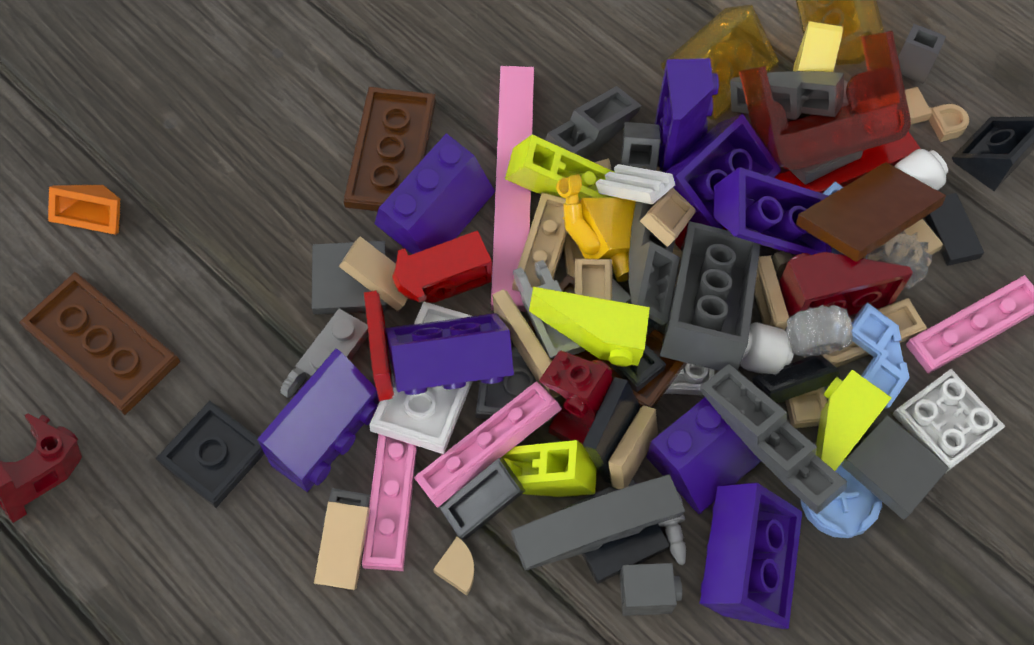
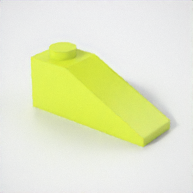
(541, 165)
(598, 325)
(847, 416)
(553, 469)

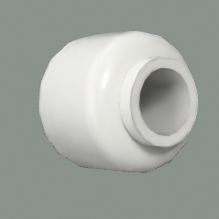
(925, 167)
(767, 349)

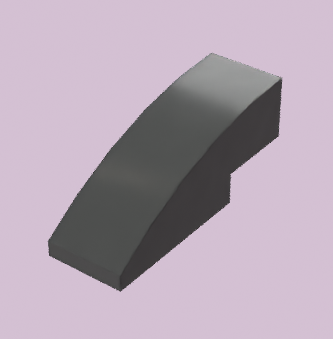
(798, 92)
(595, 123)

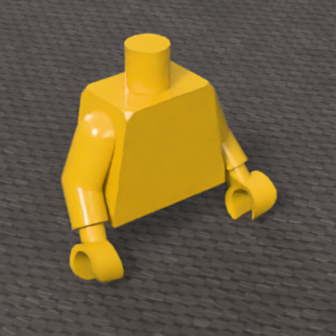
(598, 225)

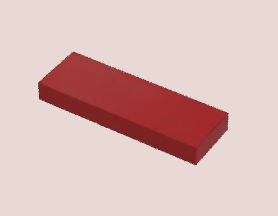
(378, 346)

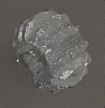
(905, 251)
(819, 331)

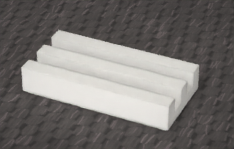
(636, 184)

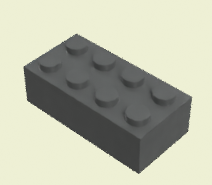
(711, 299)

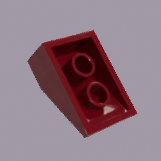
(840, 281)

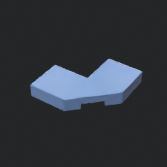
(881, 340)

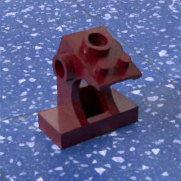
(583, 387)
(40, 471)

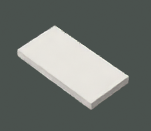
(426, 417)

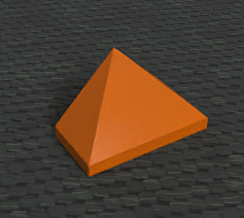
(85, 207)

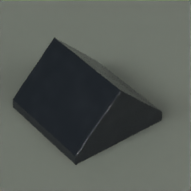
(996, 149)

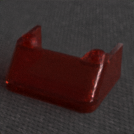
(873, 117)

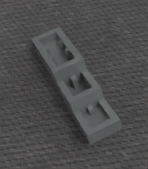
(651, 268)
(772, 439)
(597, 522)

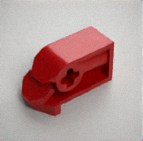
(443, 269)

